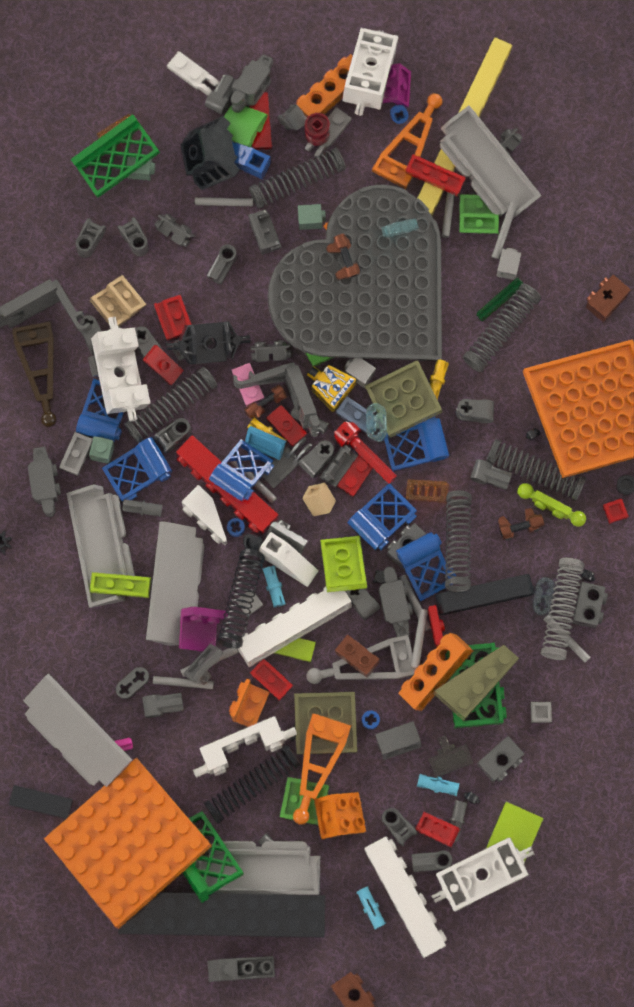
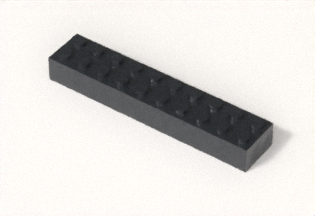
(230, 916)

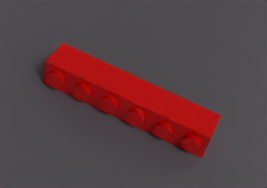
(202, 464)

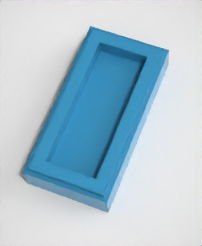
(265, 442)

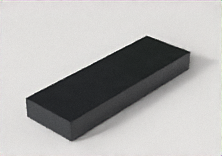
(40, 802)

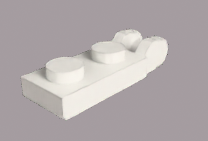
(191, 73)

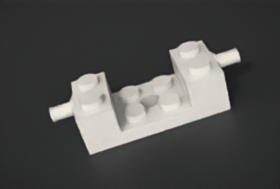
(367, 83)
(116, 350)
(267, 730)
(503, 866)

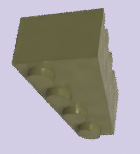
(471, 686)

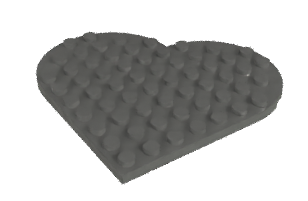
(385, 309)

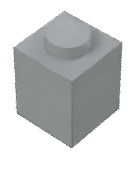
(508, 263)
(360, 370)

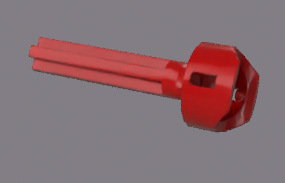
(362, 449)

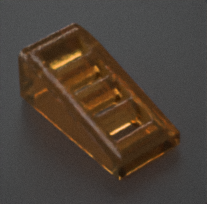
(435, 484)

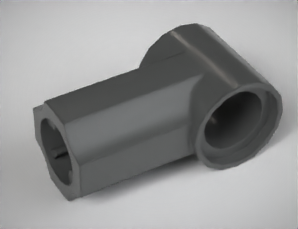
(219, 98)
(221, 265)
(485, 473)
(158, 705)
(428, 861)

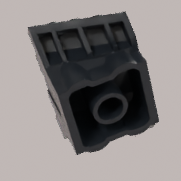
(209, 153)

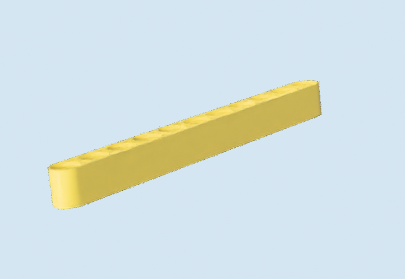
(476, 98)

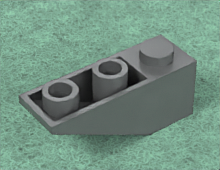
(241, 968)

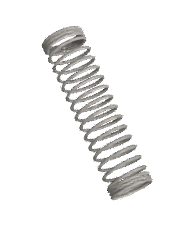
(558, 653)

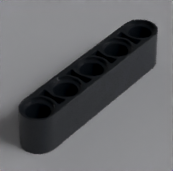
(485, 594)

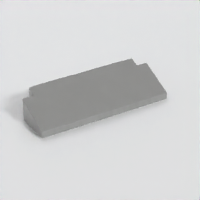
(486, 163)
(98, 537)
(174, 580)
(74, 733)
(268, 869)

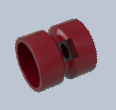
(317, 129)

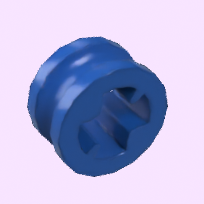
(401, 119)
(241, 526)
(374, 724)

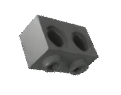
(585, 604)

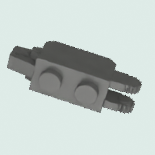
(252, 83)
(42, 481)
(394, 602)

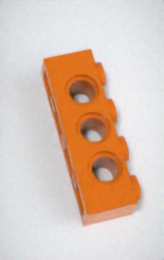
(319, 91)
(459, 653)

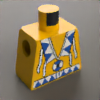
(331, 385)

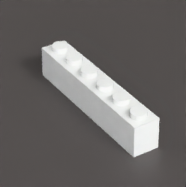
(293, 624)
(404, 896)

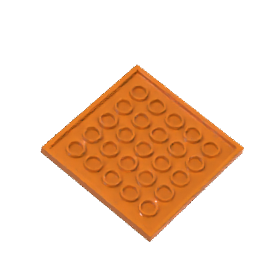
(587, 407)
(127, 843)

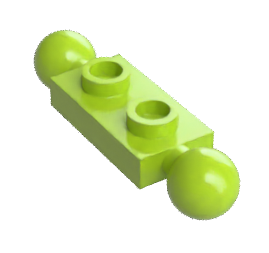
(558, 509)

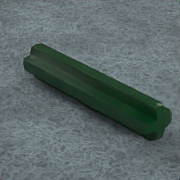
(499, 299)

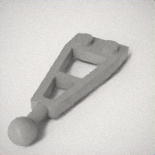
(401, 656)

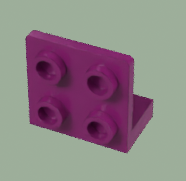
(398, 85)
(199, 627)

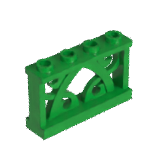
(500, 713)

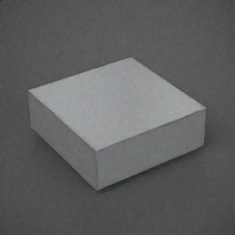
(257, 604)
(541, 712)

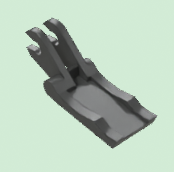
(286, 464)

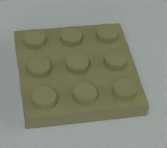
(405, 398)
(333, 705)

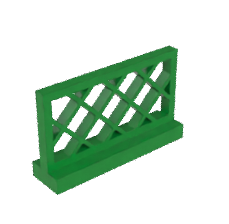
(109, 142)
(193, 874)

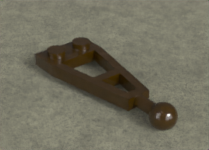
(31, 336)

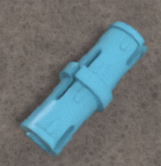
(274, 586)
(438, 785)
(377, 920)

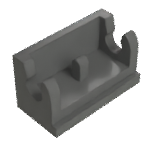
(264, 232)
(398, 740)

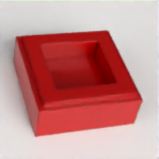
(615, 511)

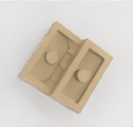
(118, 301)

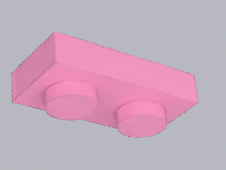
(249, 394)

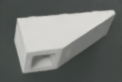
(202, 507)
(287, 559)

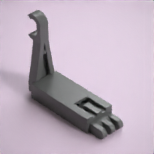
(37, 301)
(297, 389)

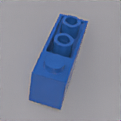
(251, 160)

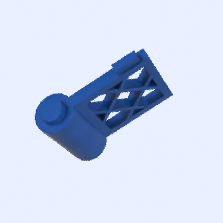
(95, 424)
(432, 441)
(153, 465)
(234, 479)
(371, 528)
(423, 551)

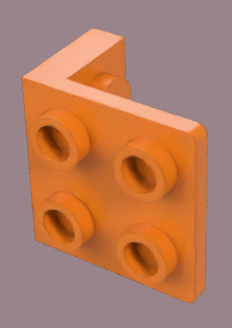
(249, 704)
(339, 815)

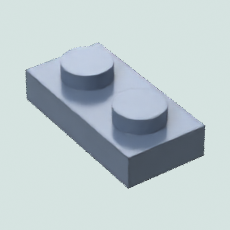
(353, 412)

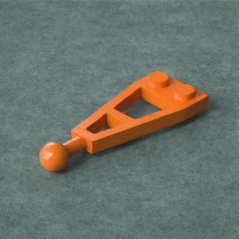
(392, 169)
(328, 730)

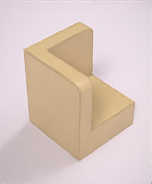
(319, 499)

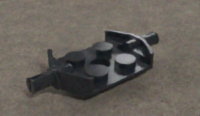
(193, 342)

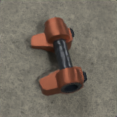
(341, 245)
(257, 409)
(532, 524)

